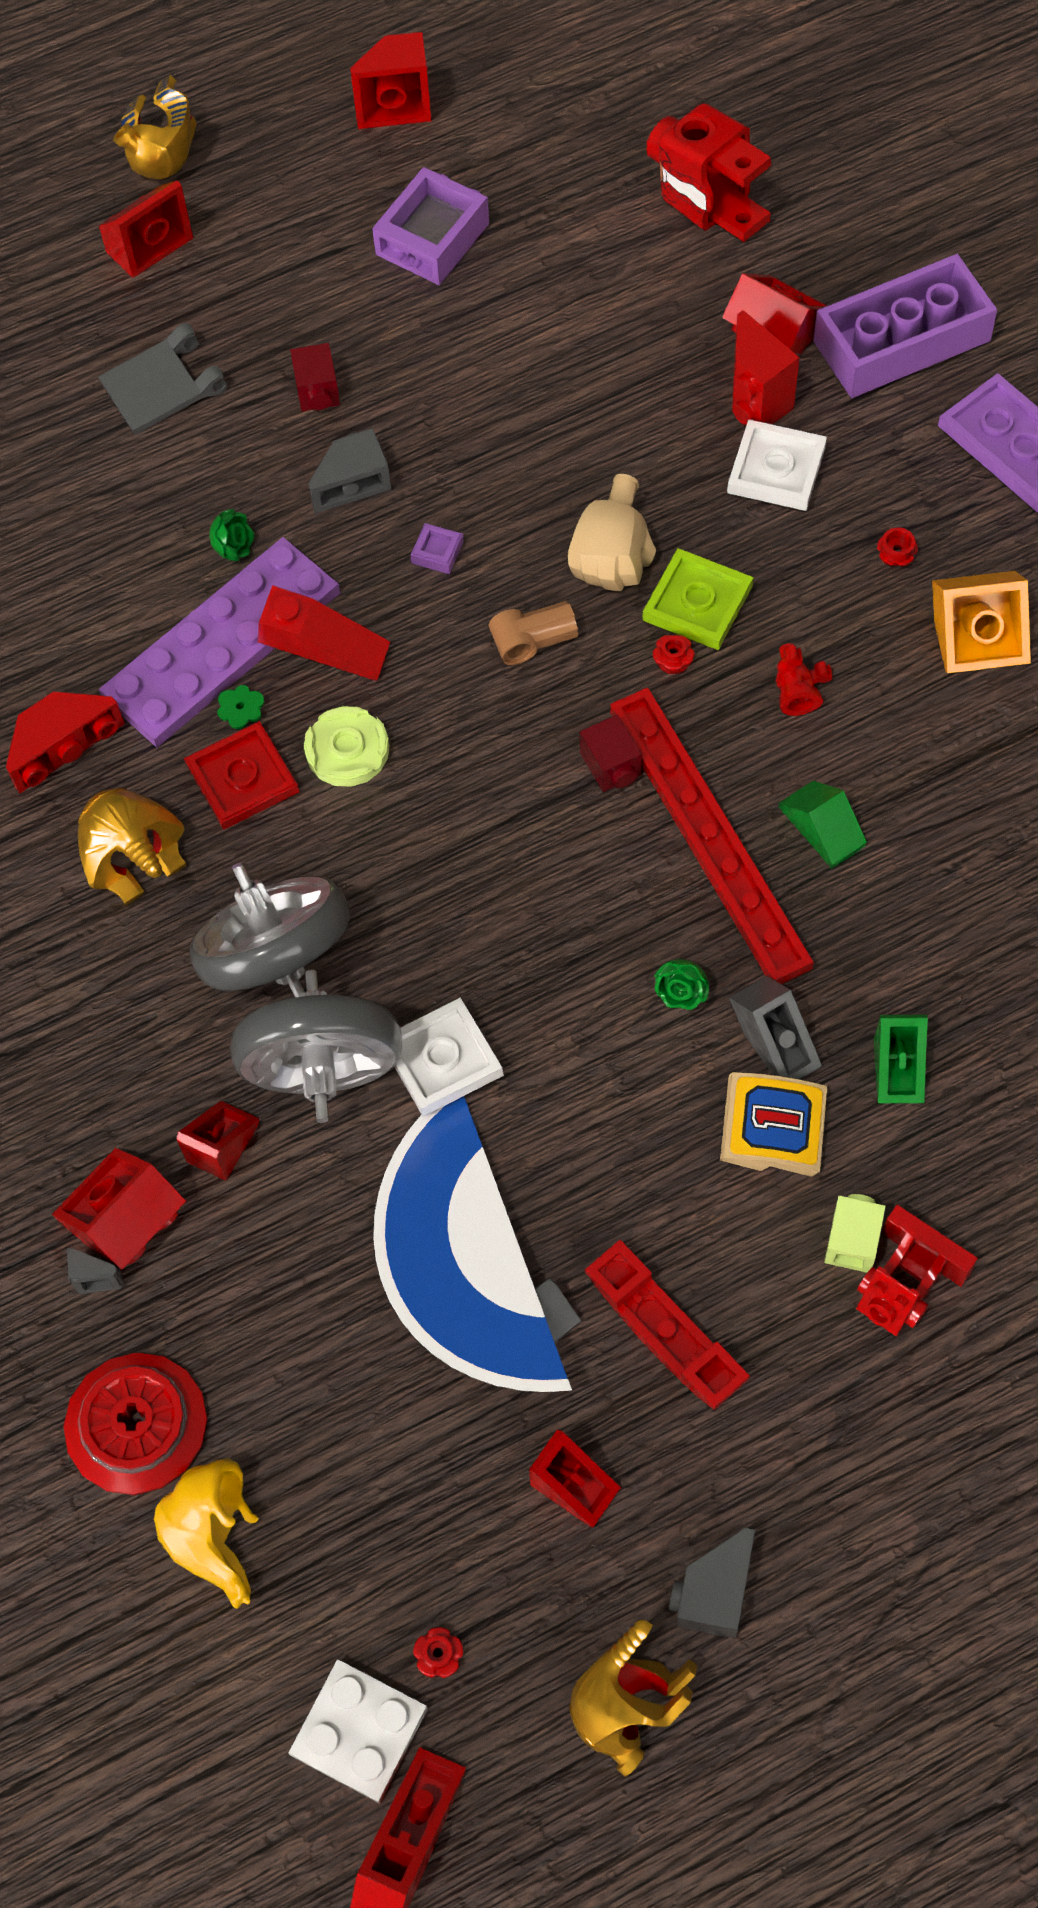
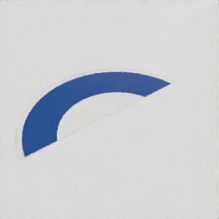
(456, 1260)

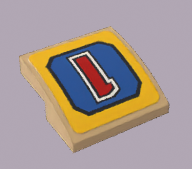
(774, 1123)

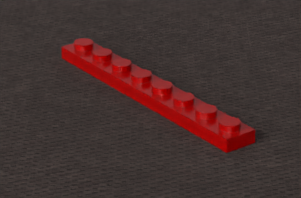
(713, 839)

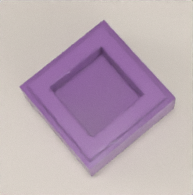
(437, 548)

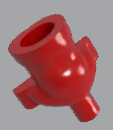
(796, 682)

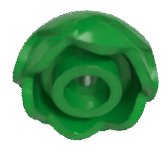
(231, 535)
(681, 984)

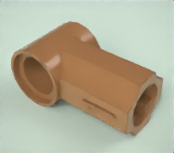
(521, 634)

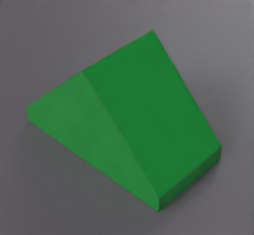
(825, 821)
(900, 1058)

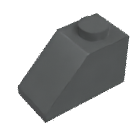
(349, 472)
(776, 1028)
(715, 1588)

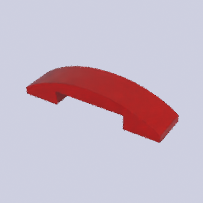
(664, 1327)

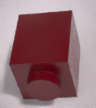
(315, 377)
(610, 753)

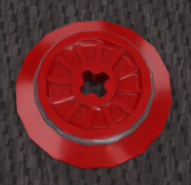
(159, 1446)

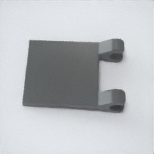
(157, 382)

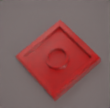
(241, 775)

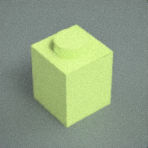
(855, 1232)

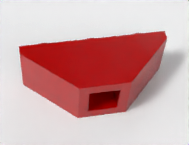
(58, 733)

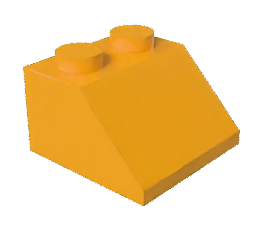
(982, 621)

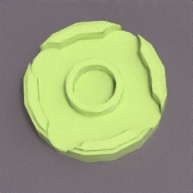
(346, 746)

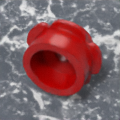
(897, 539)
(671, 662)
(444, 1665)

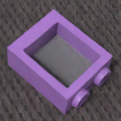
(431, 225)

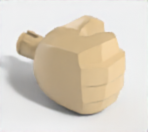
(612, 540)

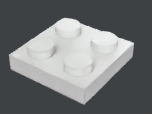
(777, 465)
(445, 1057)
(358, 1731)

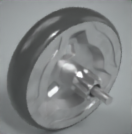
(269, 932)
(316, 1044)

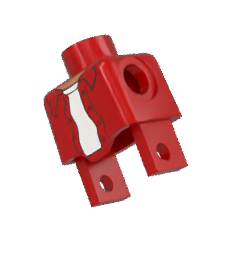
(709, 170)

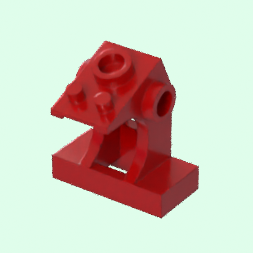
(921, 1254)

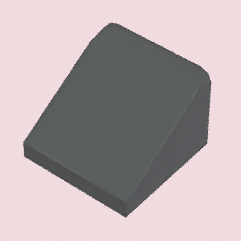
(91, 1274)
(557, 1310)

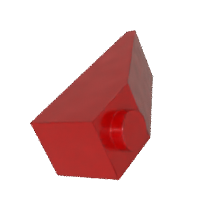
(320, 634)
(408, 1833)

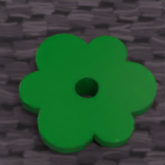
(233, 701)

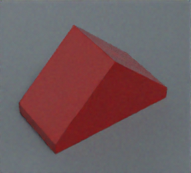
(217, 1139)
(572, 1479)

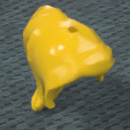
(197, 1521)

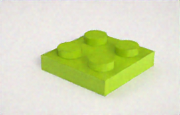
(697, 599)

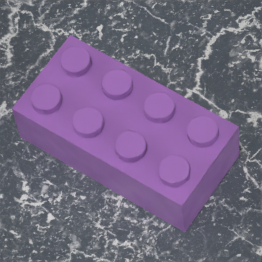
(904, 325)

